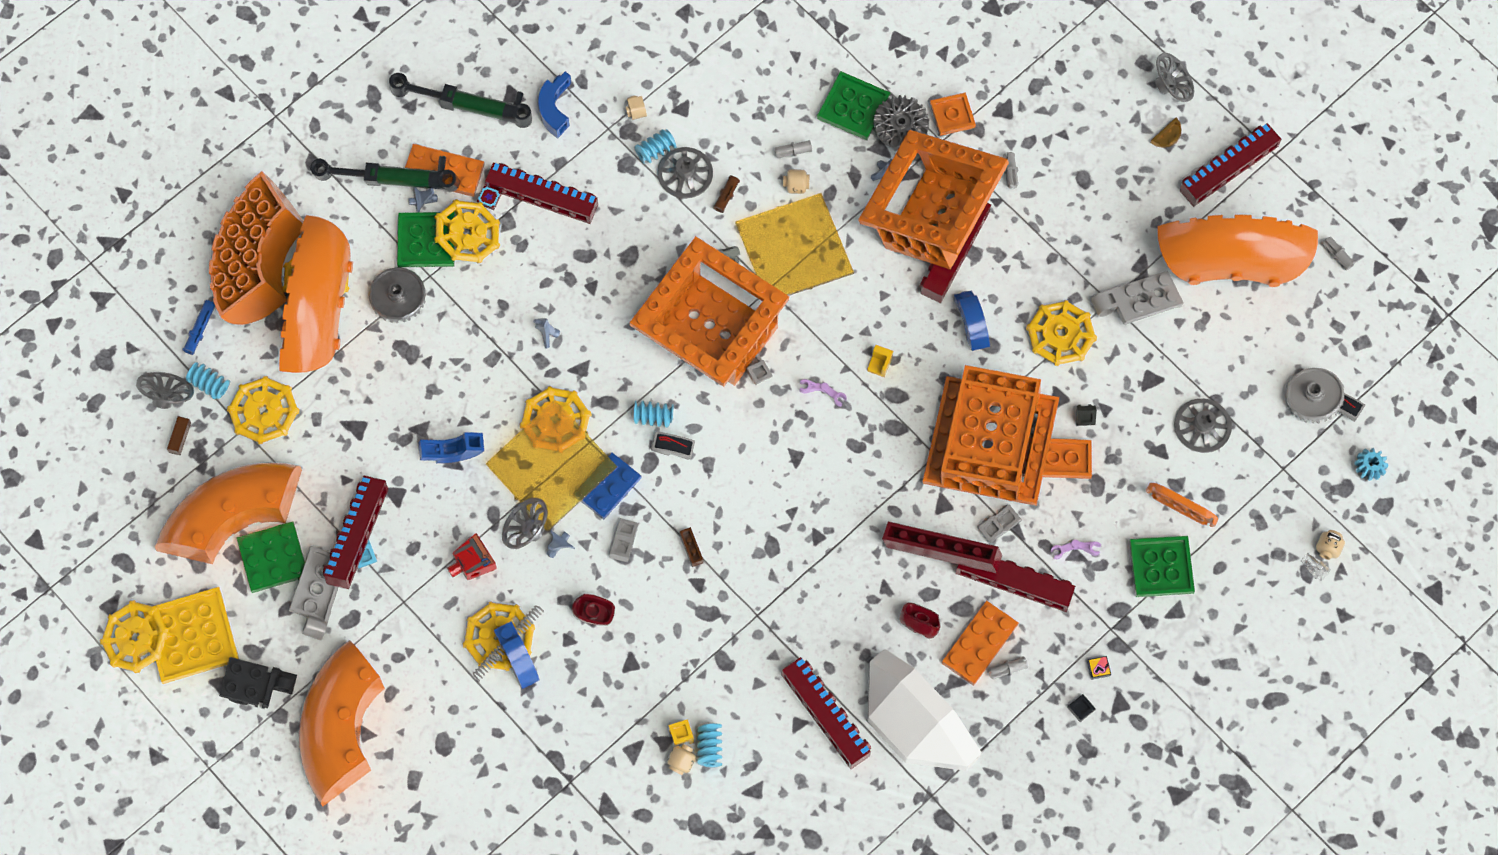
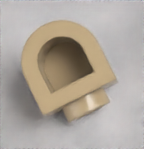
(636, 107)

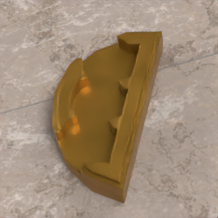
(1169, 135)

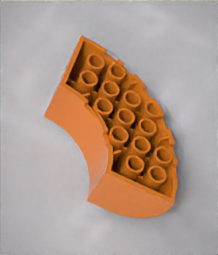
(1237, 249)
(252, 252)
(315, 296)
(227, 506)
(334, 720)

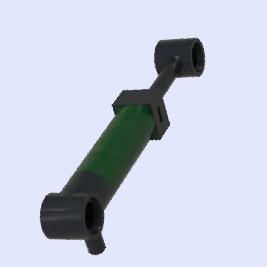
(454, 98)
(376, 175)

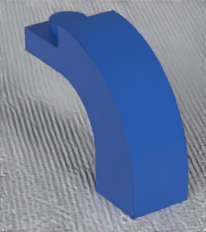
(550, 116)

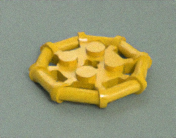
(474, 224)
(1059, 322)
(259, 400)
(531, 404)
(487, 634)
(124, 635)

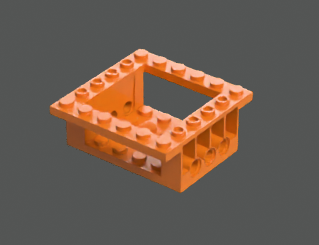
(949, 170)
(684, 290)
(956, 449)

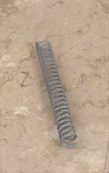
(495, 650)

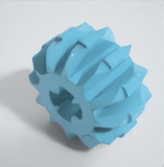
(1366, 458)

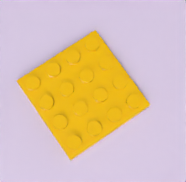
(197, 637)

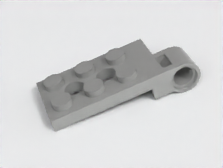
(1128, 306)
(311, 605)

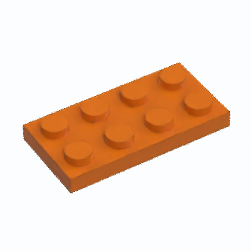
(466, 168)
(1066, 459)
(980, 643)

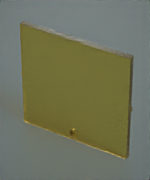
(795, 245)
(552, 462)

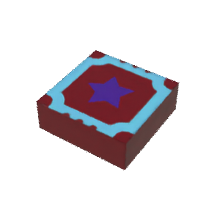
(489, 197)

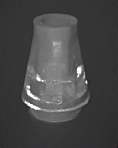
(1315, 566)

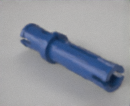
(195, 335)

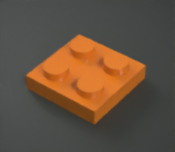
(952, 114)

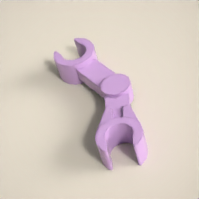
(824, 387)
(1075, 544)

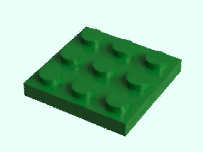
(852, 105)
(417, 241)
(271, 556)
(1162, 566)

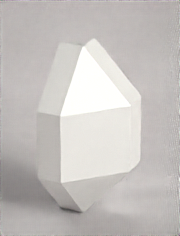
(915, 717)

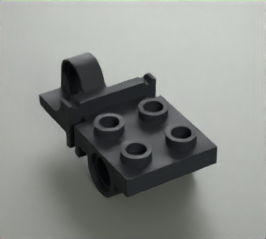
(251, 683)

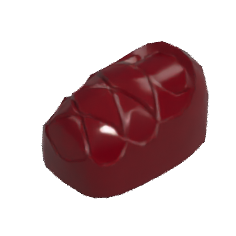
(593, 610)
(920, 620)

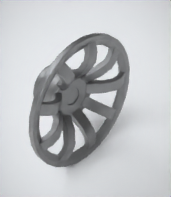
(1169, 82)
(685, 170)
(164, 396)
(1203, 423)
(530, 528)

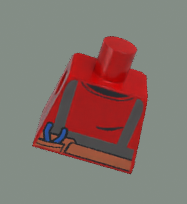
(472, 559)

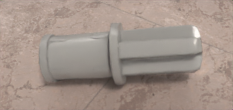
(793, 149)
(1011, 170)
(1338, 253)
(1008, 668)

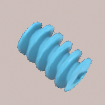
(655, 145)
(206, 381)
(653, 414)
(708, 745)

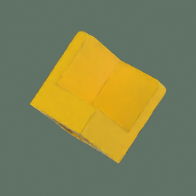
(880, 361)
(681, 732)

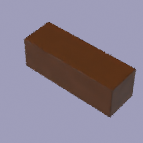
(179, 435)
(691, 547)

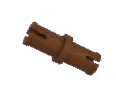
(726, 194)

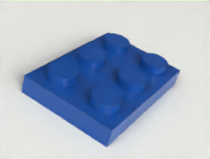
(612, 488)

